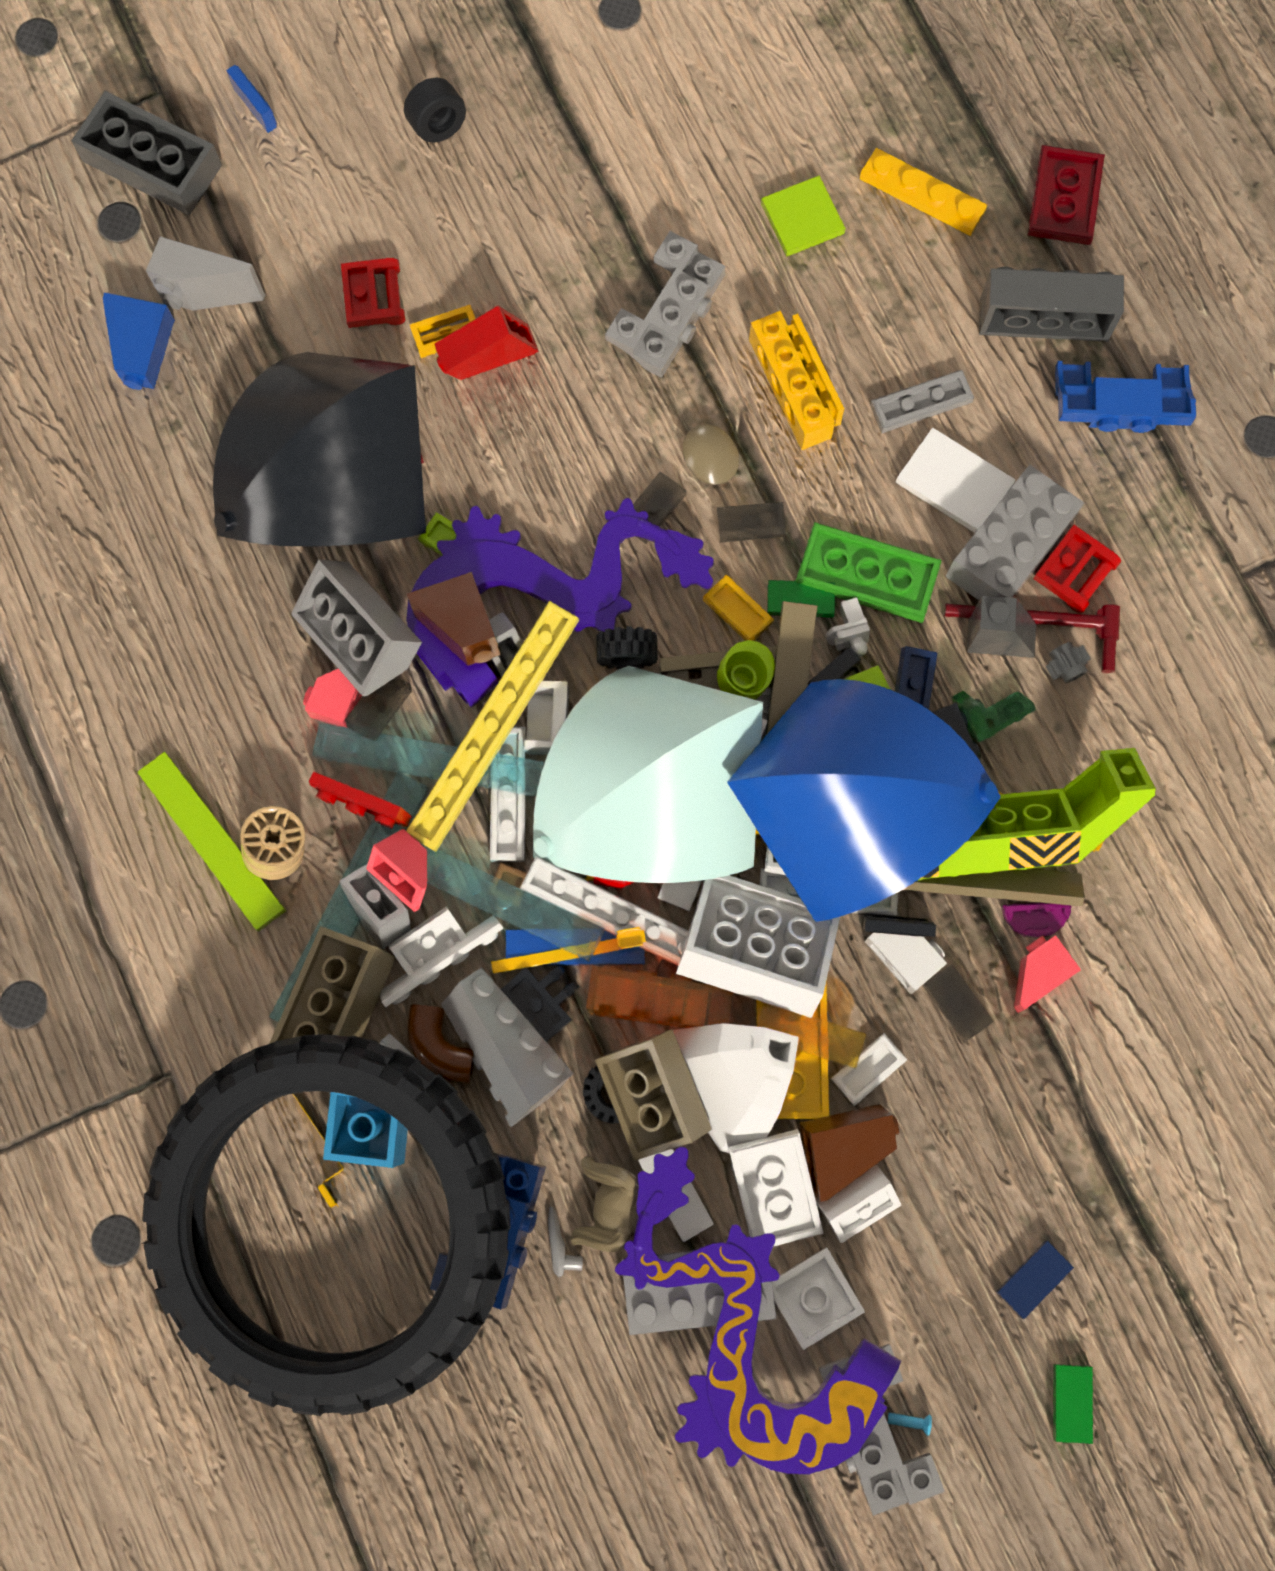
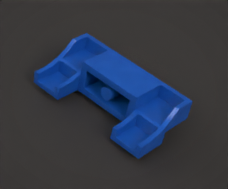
(1124, 401)

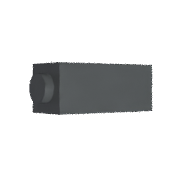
(1001, 628)

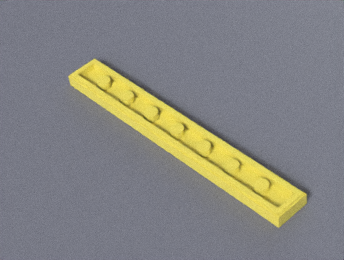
(492, 726)

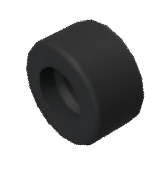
(434, 110)

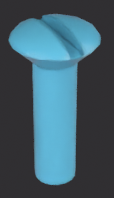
(912, 1422)

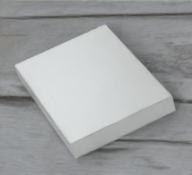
(954, 480)
(776, 1187)

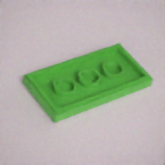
(870, 571)

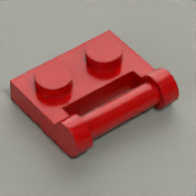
(361, 292)
(1067, 563)

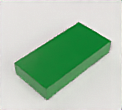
(798, 593)
(1073, 1403)

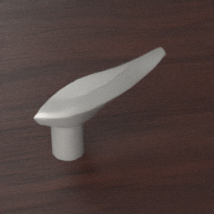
(557, 1248)

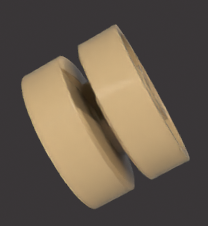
(272, 843)

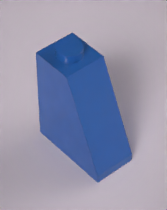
(137, 338)

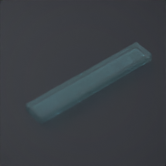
(512, 904)

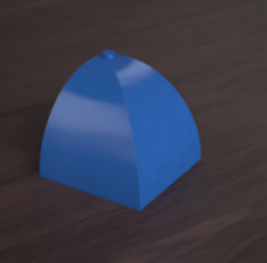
(861, 794)

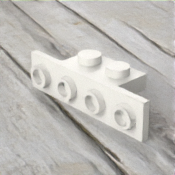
(432, 948)

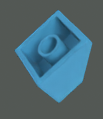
(363, 1133)

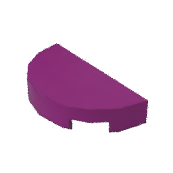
(1036, 919)

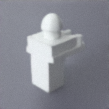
(854, 631)

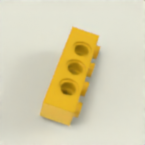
(782, 355)

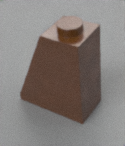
(457, 618)
(846, 1146)

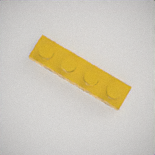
(923, 191)

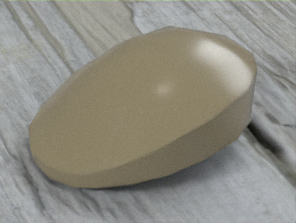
(710, 454)

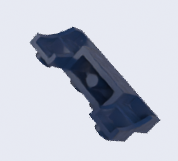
(521, 1190)

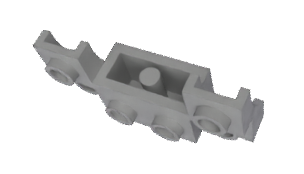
(676, 310)
(880, 1470)

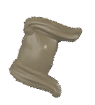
(613, 1208)

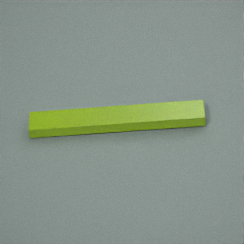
(211, 841)

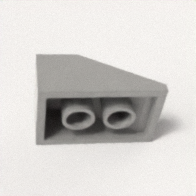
(200, 278)

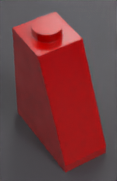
(485, 344)

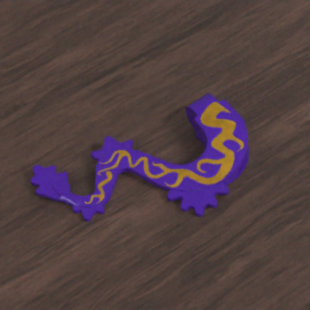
(729, 1403)

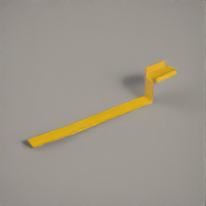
(625, 939)
(322, 1188)

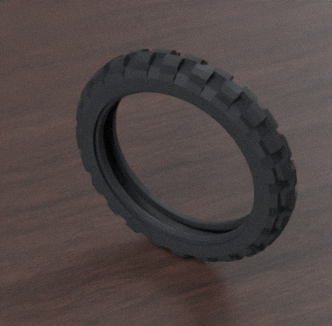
(185, 1270)

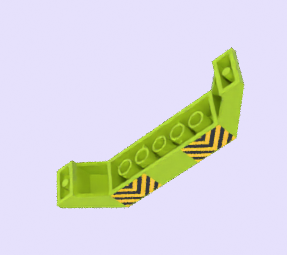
(1055, 824)

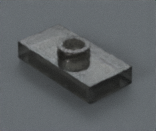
(751, 522)
(958, 1003)

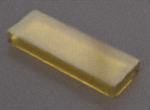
(815, 1035)

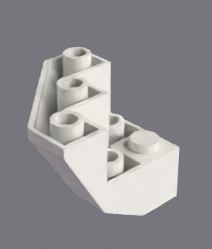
(739, 1077)

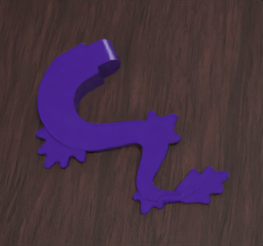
(500, 562)

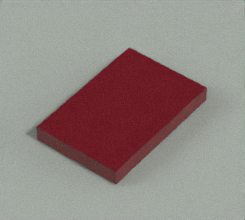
(1066, 195)

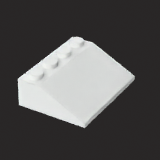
(758, 945)

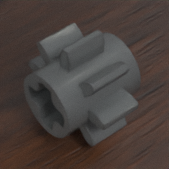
(1068, 662)

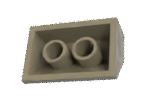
(653, 1095)

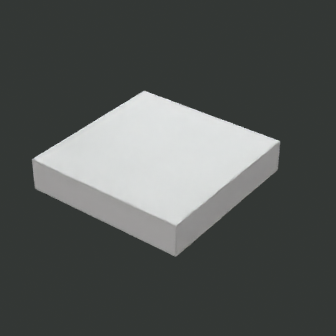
(815, 1298)

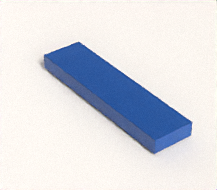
(523, 943)

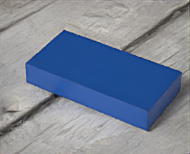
(252, 98)

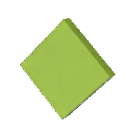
(803, 216)

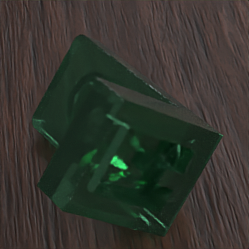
(988, 721)

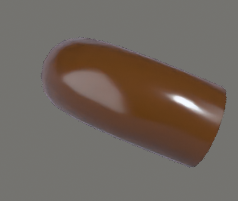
(432, 1048)

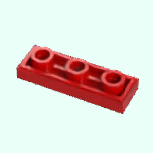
(359, 801)

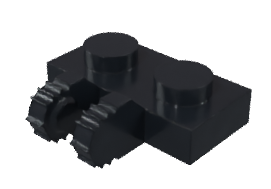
(537, 1004)

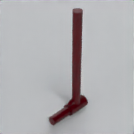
(1105, 623)

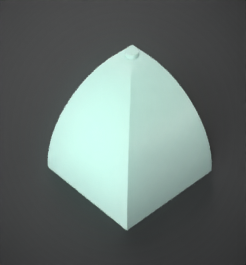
(643, 782)

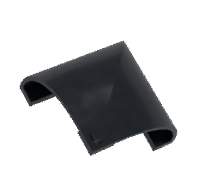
(322, 455)

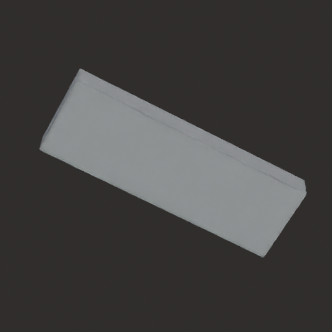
(922, 401)

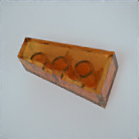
(656, 999)

